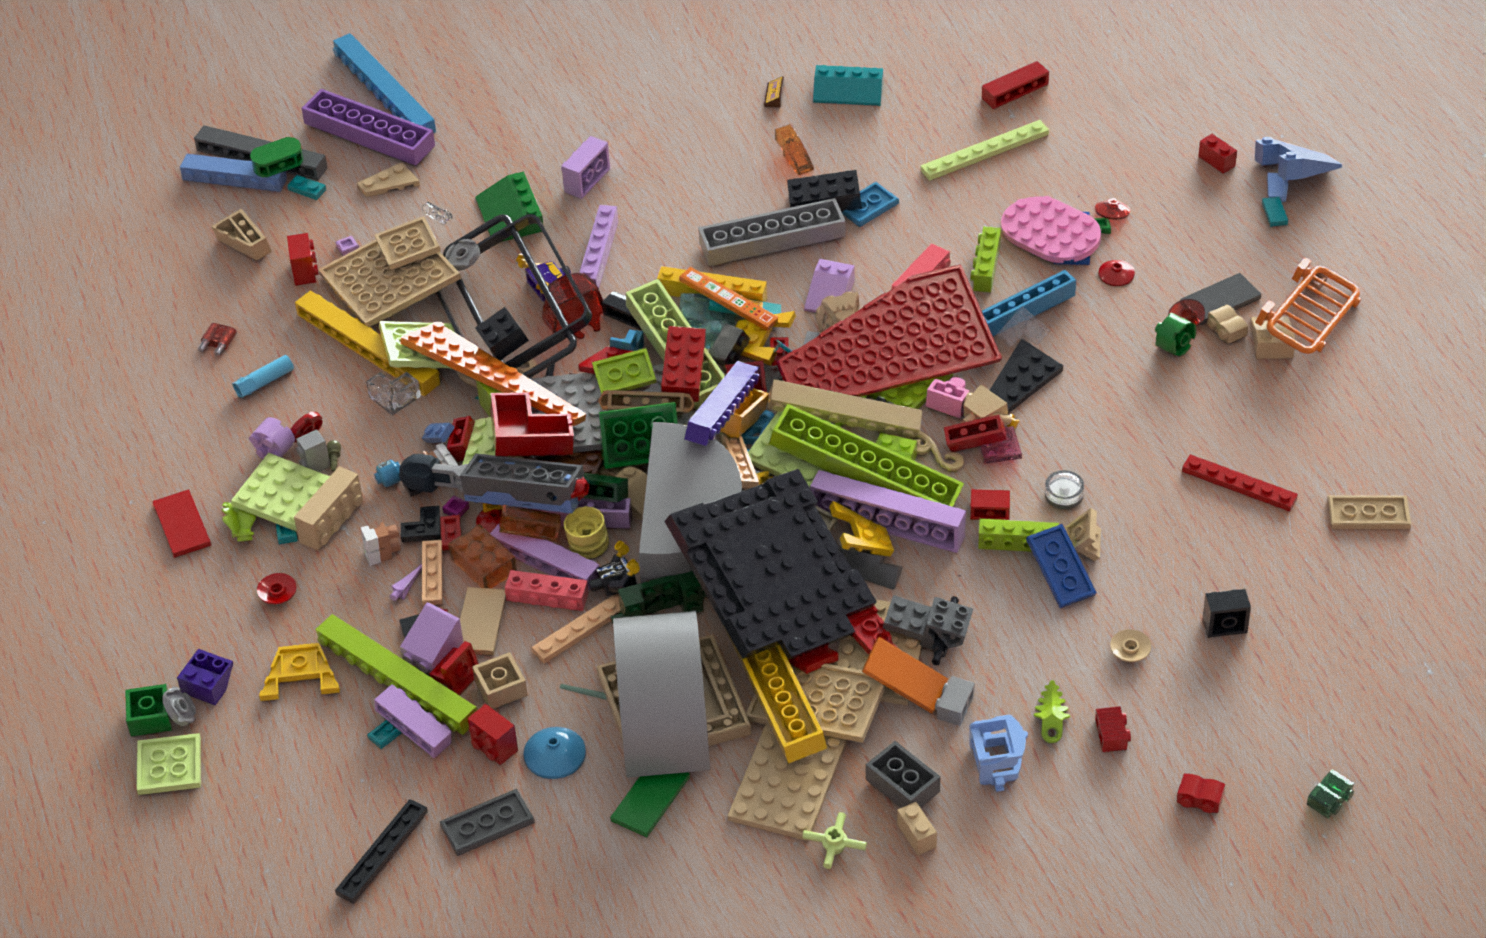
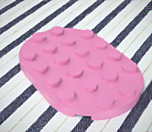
(1051, 229)

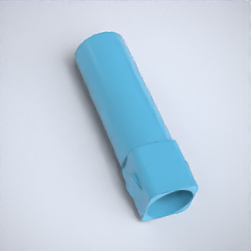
(263, 376)

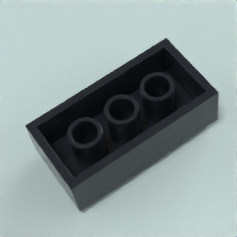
(839, 185)

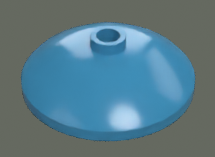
(558, 759)

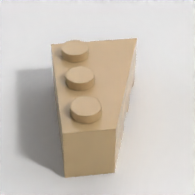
(242, 235)

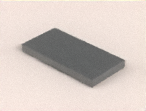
(1232, 291)
(487, 822)

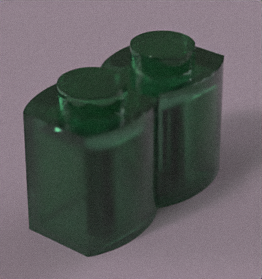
(1330, 794)

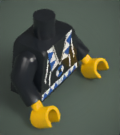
(617, 573)

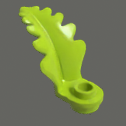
(238, 522)
(1051, 712)

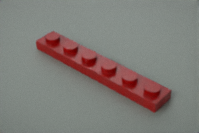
(1239, 482)

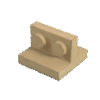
(1085, 534)

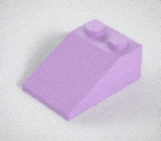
(828, 280)

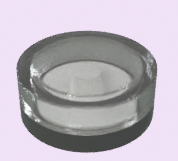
(1064, 489)

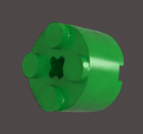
(1175, 334)

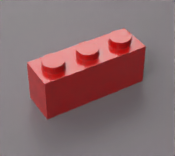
(975, 433)

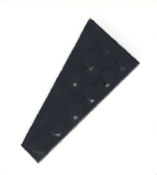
(1024, 374)

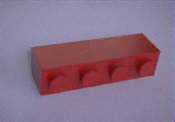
(1015, 84)

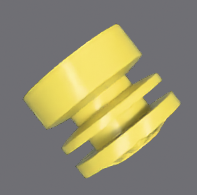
(586, 532)

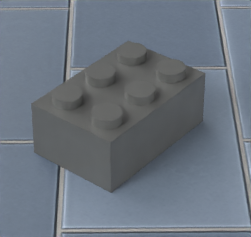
(902, 776)

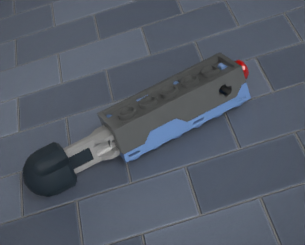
(501, 481)

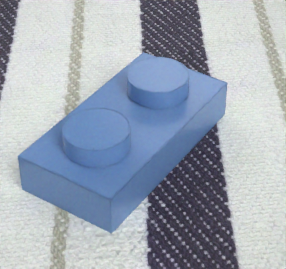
(437, 432)

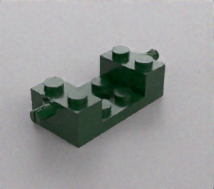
(674, 589)

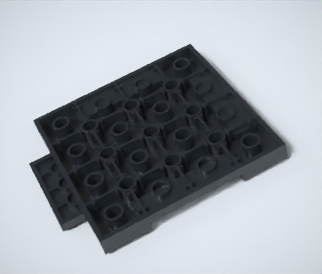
(771, 567)

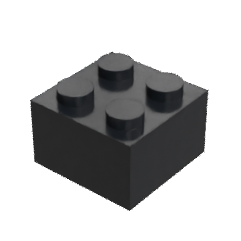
(502, 334)
(1226, 613)

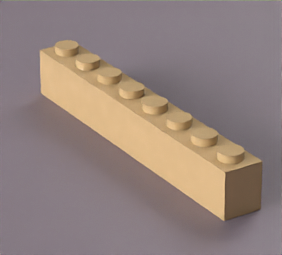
(846, 409)

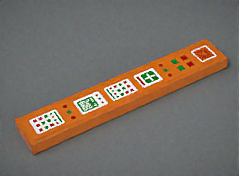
(728, 298)

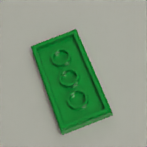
(648, 801)

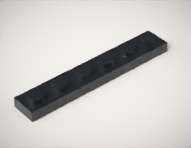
(381, 851)

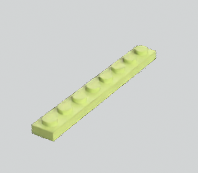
(984, 150)

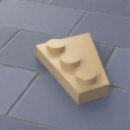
(391, 178)

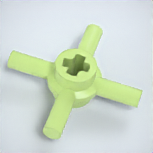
(834, 840)

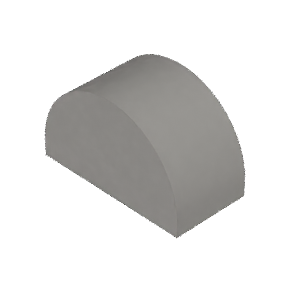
(678, 478)
(661, 694)

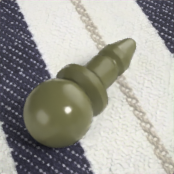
(333, 449)

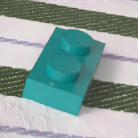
(306, 187)

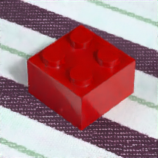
(302, 259)
(492, 734)

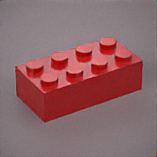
(684, 361)

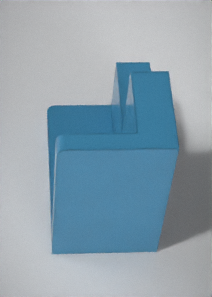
(632, 342)

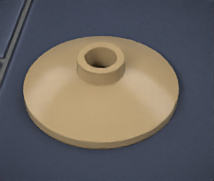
(1130, 639)

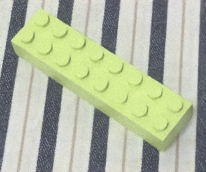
(654, 313)

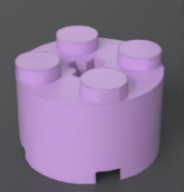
(272, 438)

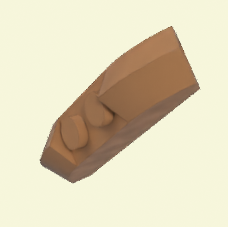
(617, 400)

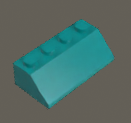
(848, 85)

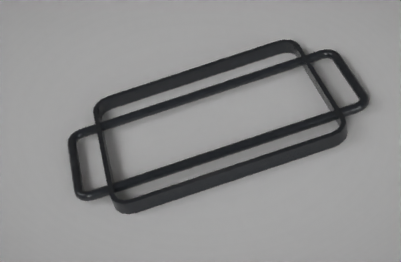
(567, 330)

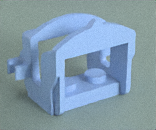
(1014, 741)

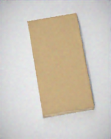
(1368, 512)
(482, 618)

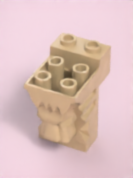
(836, 309)

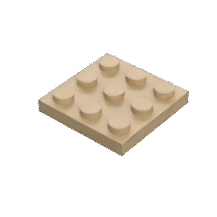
(407, 243)

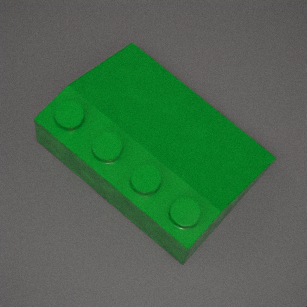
(512, 198)
(628, 433)

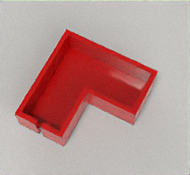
(523, 433)

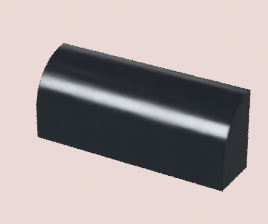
(615, 308)

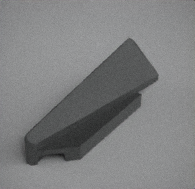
(873, 567)

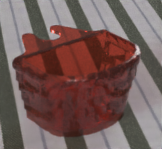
(570, 303)

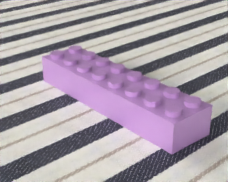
(896, 511)

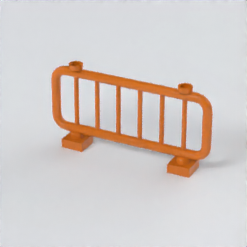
(1308, 274)

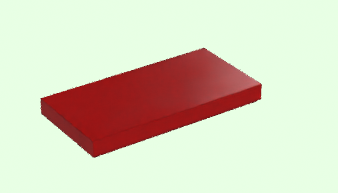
(181, 523)

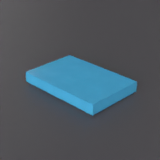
(874, 202)

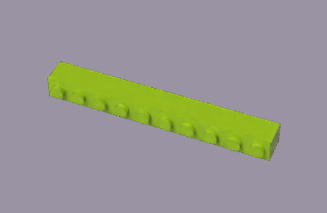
(393, 670)

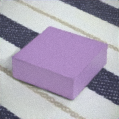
(346, 245)

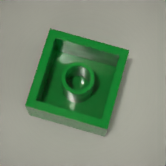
(146, 710)

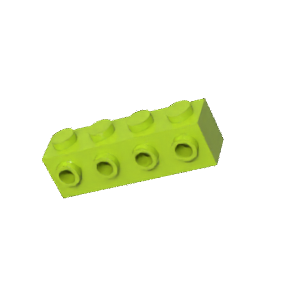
(986, 259)
(1008, 534)

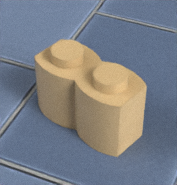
(1227, 324)

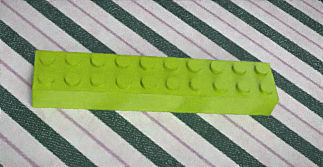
(859, 458)

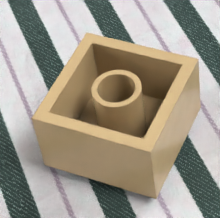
(500, 681)

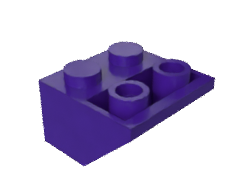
(205, 676)

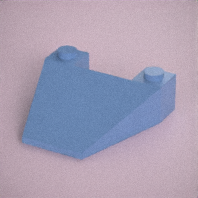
(1293, 160)

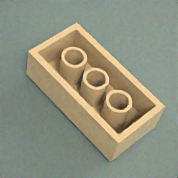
(328, 508)

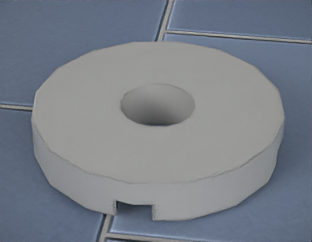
(471, 254)
(179, 706)

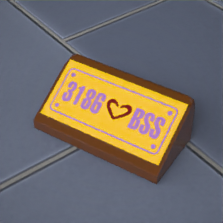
(774, 93)

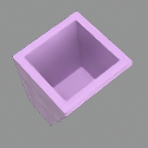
(431, 638)

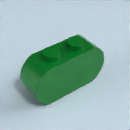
(276, 157)

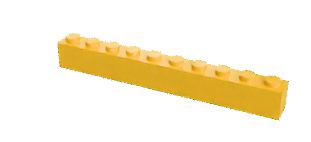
(358, 338)

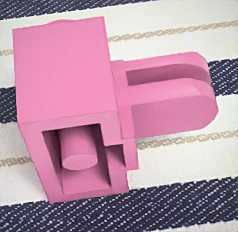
(947, 396)

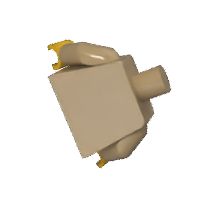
(984, 404)

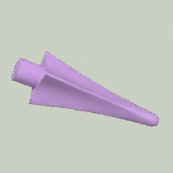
(402, 587)

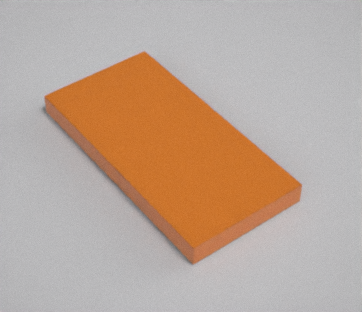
(904, 675)

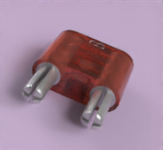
(217, 336)

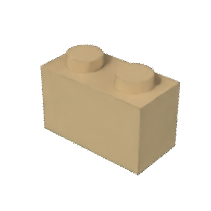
(917, 828)

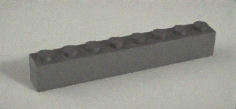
(240, 146)

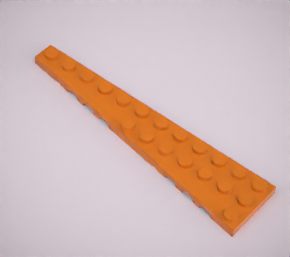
(463, 356)

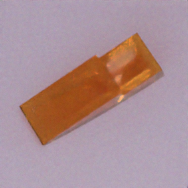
(793, 149)

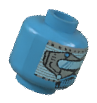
(387, 473)

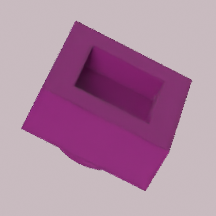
(455, 506)

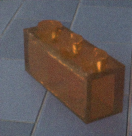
(529, 523)

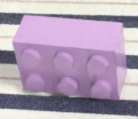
(585, 167)

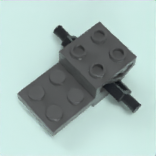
(936, 626)

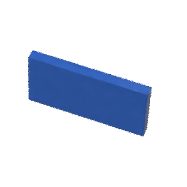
(1061, 566)

